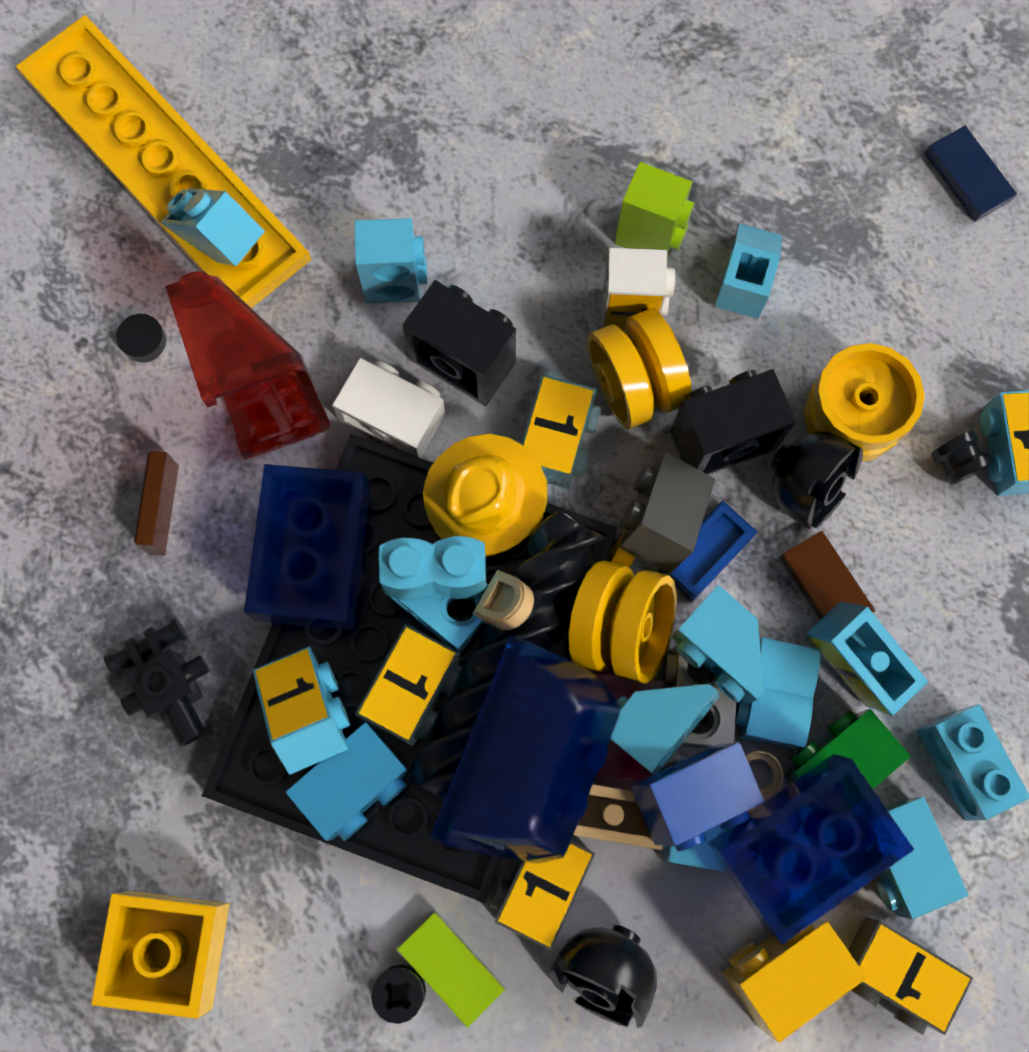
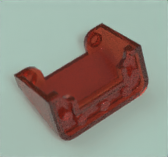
(247, 364)

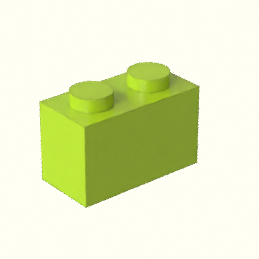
(654, 210)

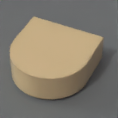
(505, 602)

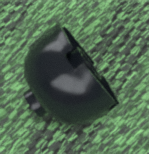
(812, 475)
(609, 974)

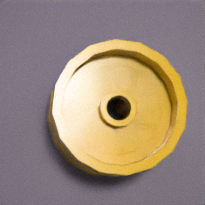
(639, 367)
(866, 397)
(623, 621)

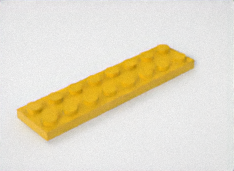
(153, 150)

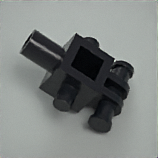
(164, 684)

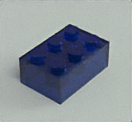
(308, 547)
(810, 847)

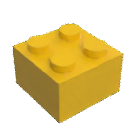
(160, 954)
(793, 980)

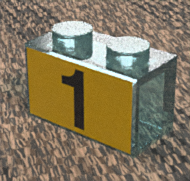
(558, 427)
(410, 686)

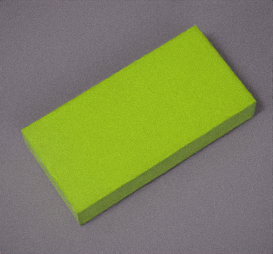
(451, 969)

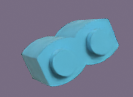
(419, 569)
(786, 706)

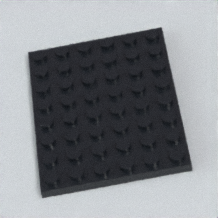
(248, 768)

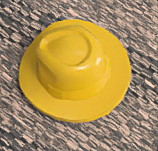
(486, 492)

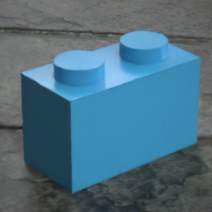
(348, 784)

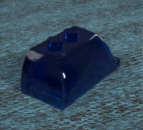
(529, 758)

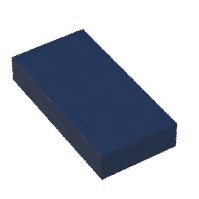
(970, 173)

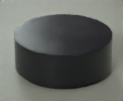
(141, 338)

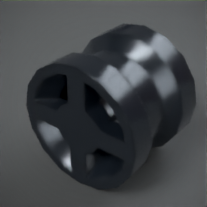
(962, 457)
(405, 987)

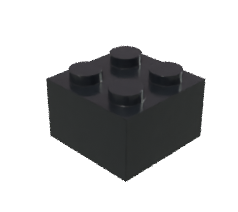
(461, 341)
(732, 422)

